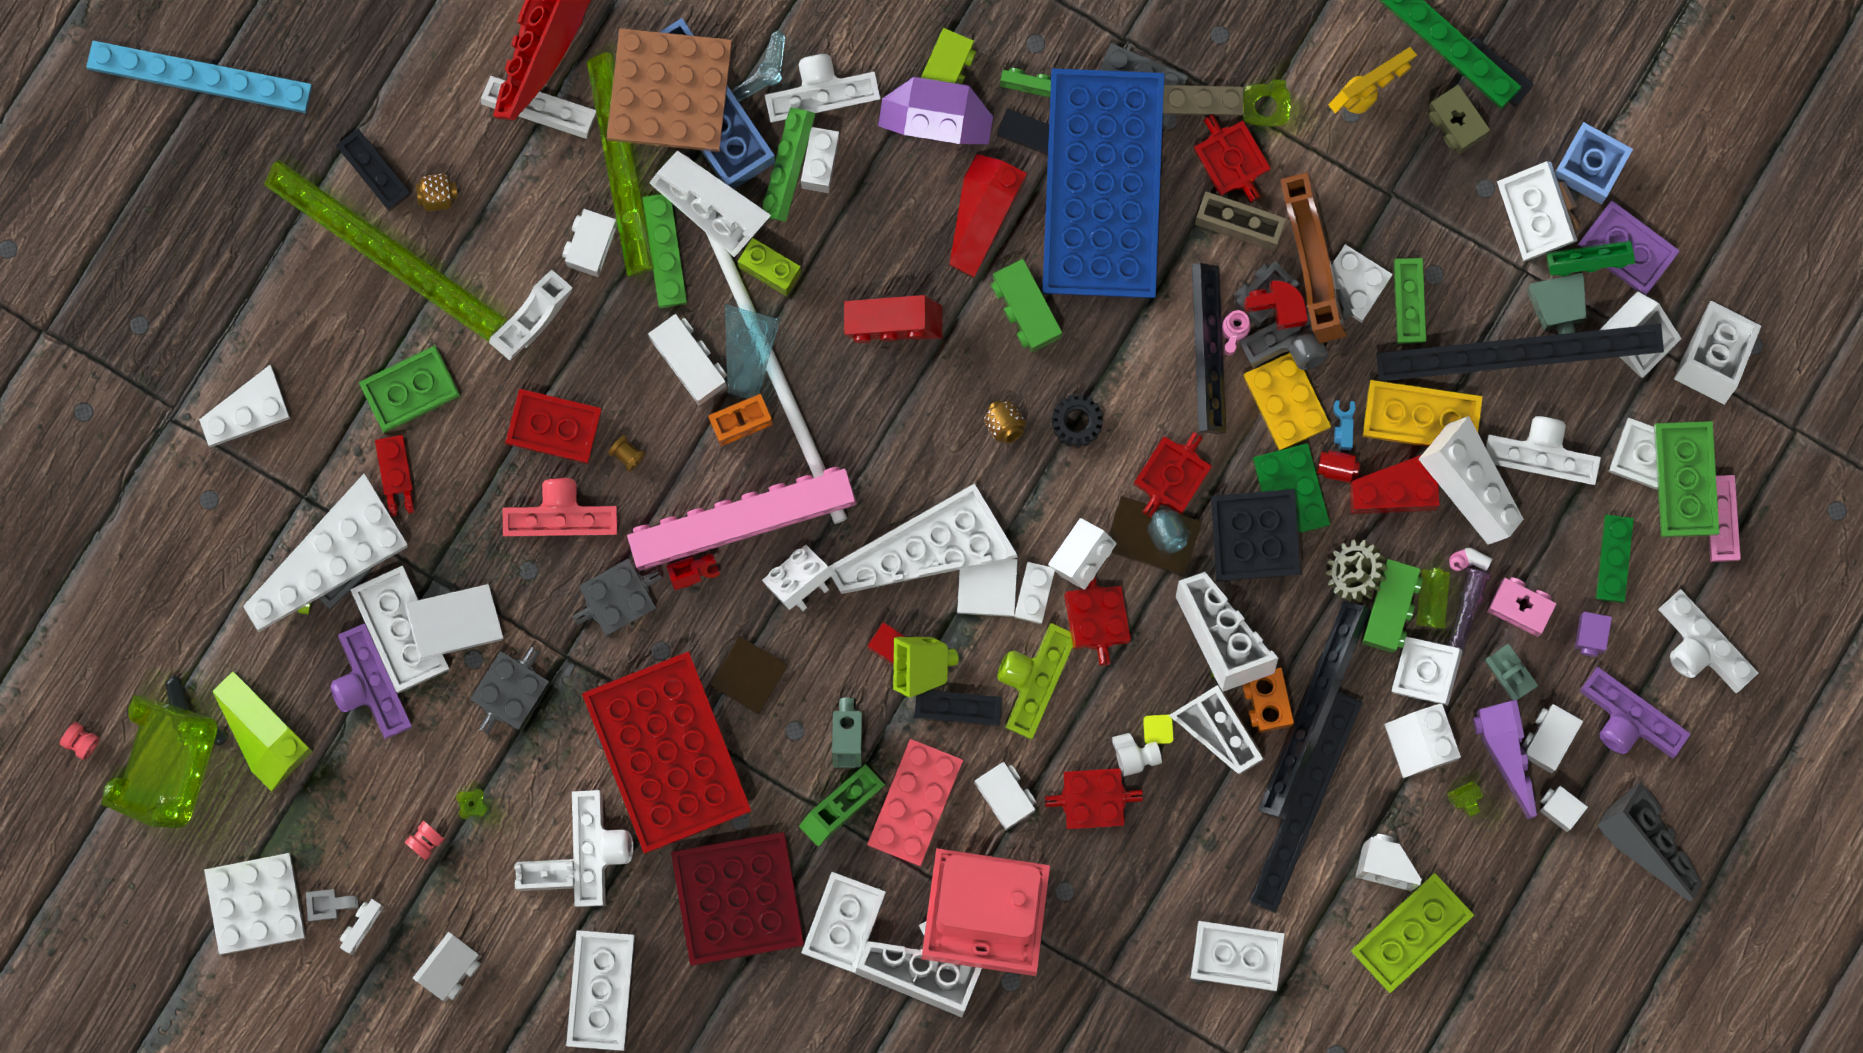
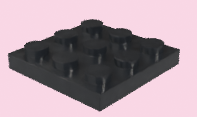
(1256, 535)

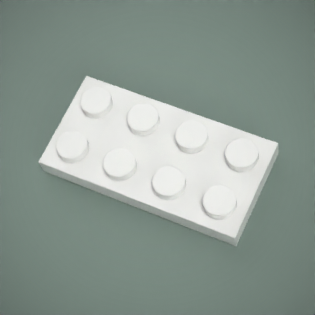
(385, 615)
(600, 990)

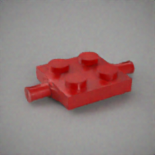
(1231, 158)
(1172, 475)
(1097, 619)
(1093, 798)

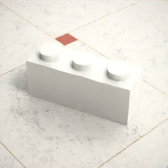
(688, 359)

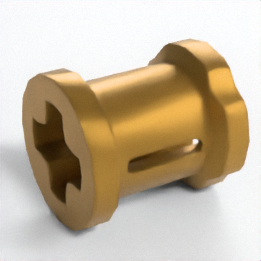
(626, 453)

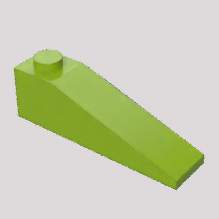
(263, 737)

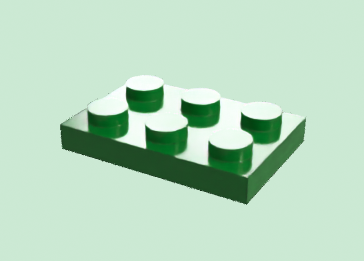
(1294, 470)

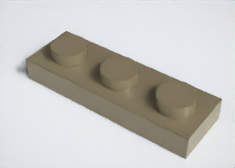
(1202, 100)

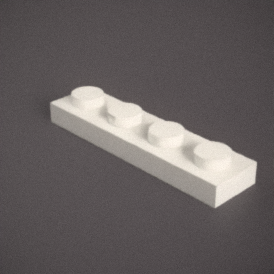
(548, 110)

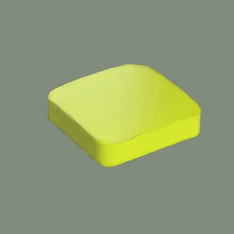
(1158, 729)

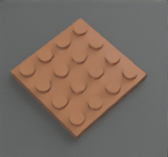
(669, 90)

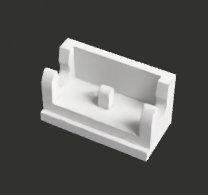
(544, 875)

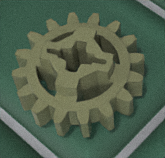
(1353, 584)

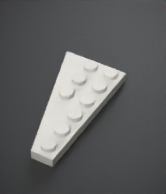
(939, 541)
(339, 548)

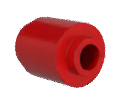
(1338, 466)

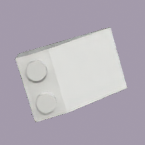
(1718, 353)

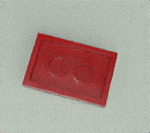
(553, 426)

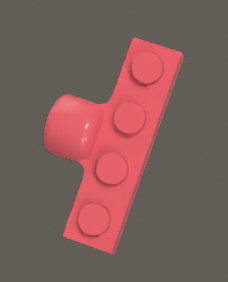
(559, 514)

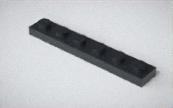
(1208, 348)

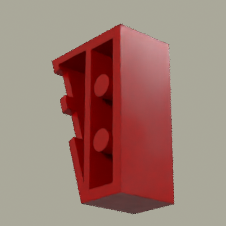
(893, 319)

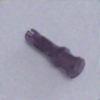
(1470, 599)

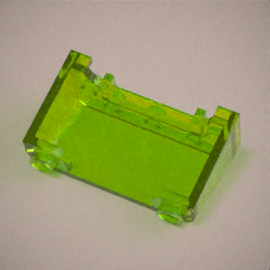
(163, 764)

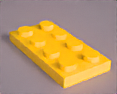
(1414, 413)

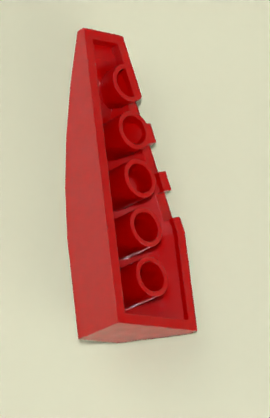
(539, 48)

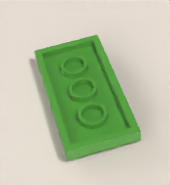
(1686, 479)

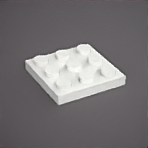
(254, 904)

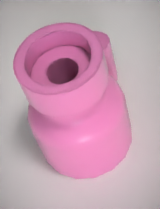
(1235, 328)

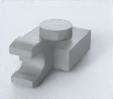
(325, 904)

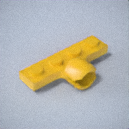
(1362, 91)

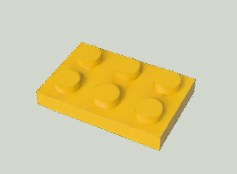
(1286, 401)

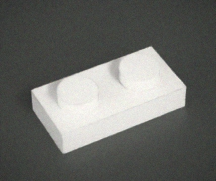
(1034, 593)
(367, 916)

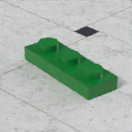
(1590, 258)
(1614, 559)

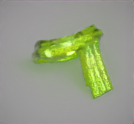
(1276, 90)

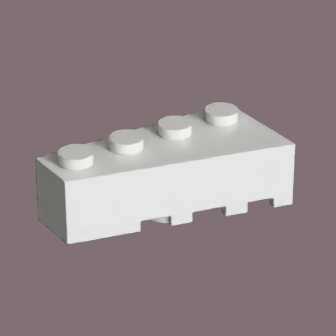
(709, 202)
(1472, 480)
(1225, 639)
(929, 981)

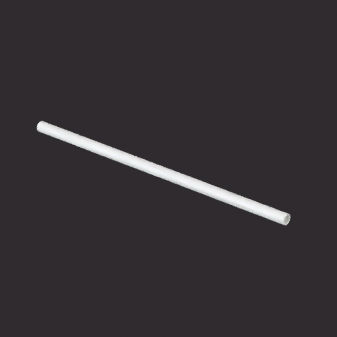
(775, 373)

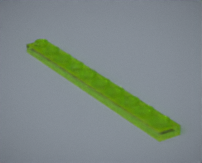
(384, 251)

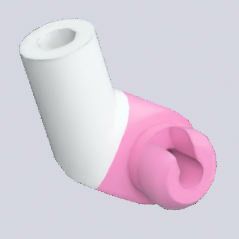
(1468, 557)

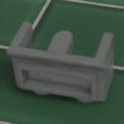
(1265, 276)

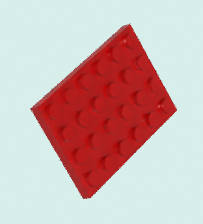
(666, 752)

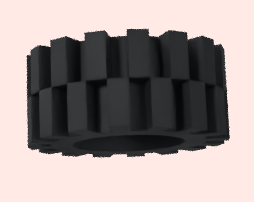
(1083, 404)

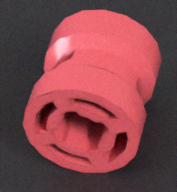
(79, 741)
(420, 846)

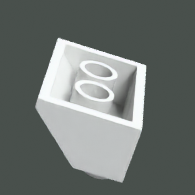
(1387, 864)

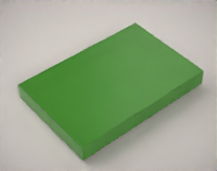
(409, 389)

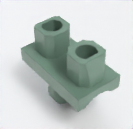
(1511, 672)

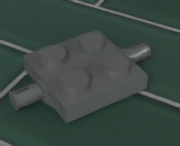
(617, 597)
(509, 690)

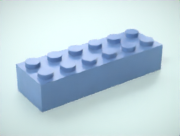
(742, 148)

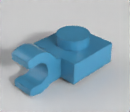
(1344, 434)

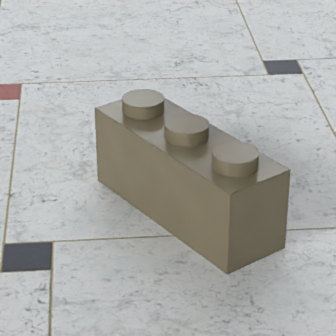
(1240, 221)

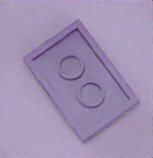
(1650, 250)

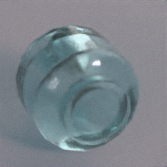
(1168, 531)

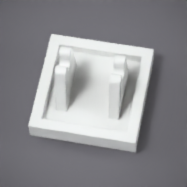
(798, 577)

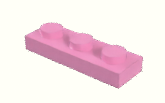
(1726, 545)

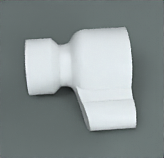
(1131, 757)

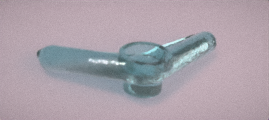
(767, 72)

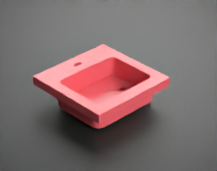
(985, 907)

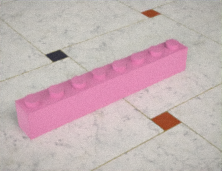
(741, 519)

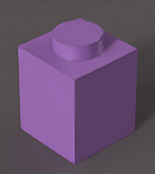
(1592, 634)

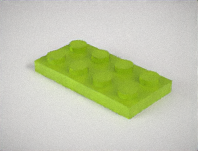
(1412, 933)

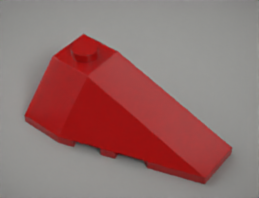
(984, 205)

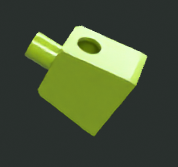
(921, 664)

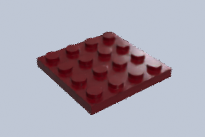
(737, 899)

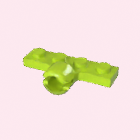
(1034, 679)

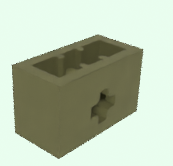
(1457, 105)

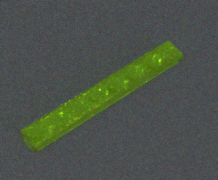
(620, 173)

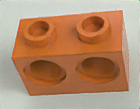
(740, 420)
(1276, 699)

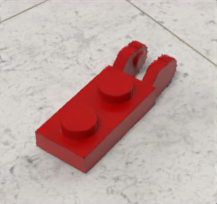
(395, 472)

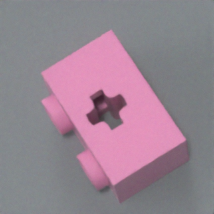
(1506, 607)

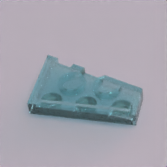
(747, 349)

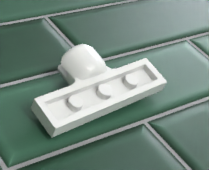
(822, 90)
(1544, 453)
(1704, 645)
(594, 848)

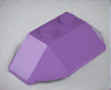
(936, 112)

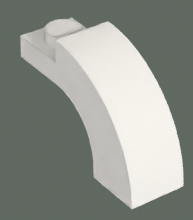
(533, 316)

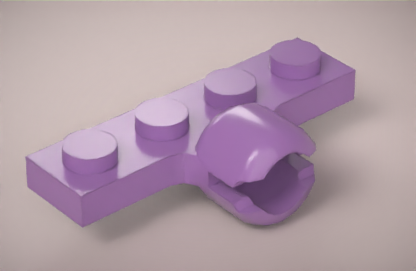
(368, 683)
(1631, 717)

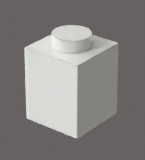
(1562, 808)

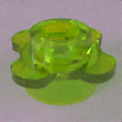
(478, 807)

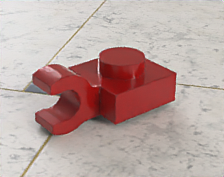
(688, 571)

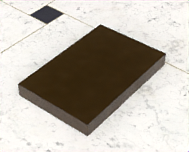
(1135, 543)

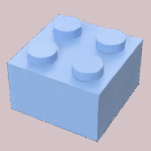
(1592, 163)

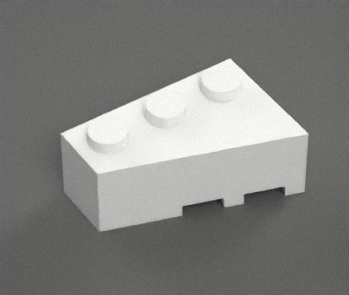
(1220, 729)

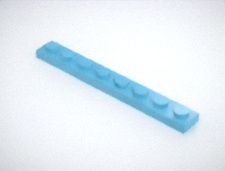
(199, 77)

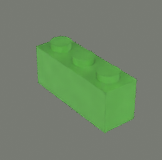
(1026, 306)
(1392, 607)

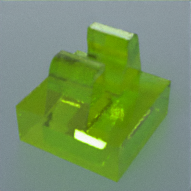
(1466, 797)

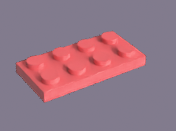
(915, 802)

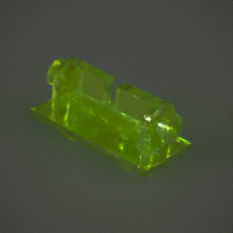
(1433, 598)

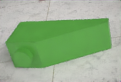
(841, 805)

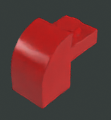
(1284, 299)

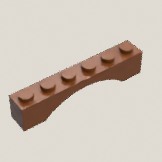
(1314, 258)

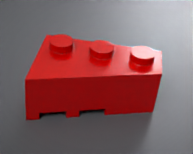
(1395, 489)

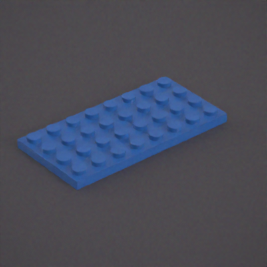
(1103, 183)

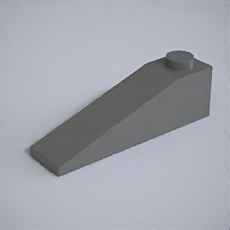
(1639, 833)

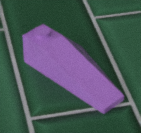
(1501, 735)

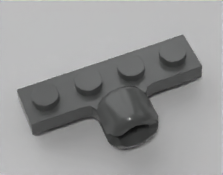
(1298, 341)

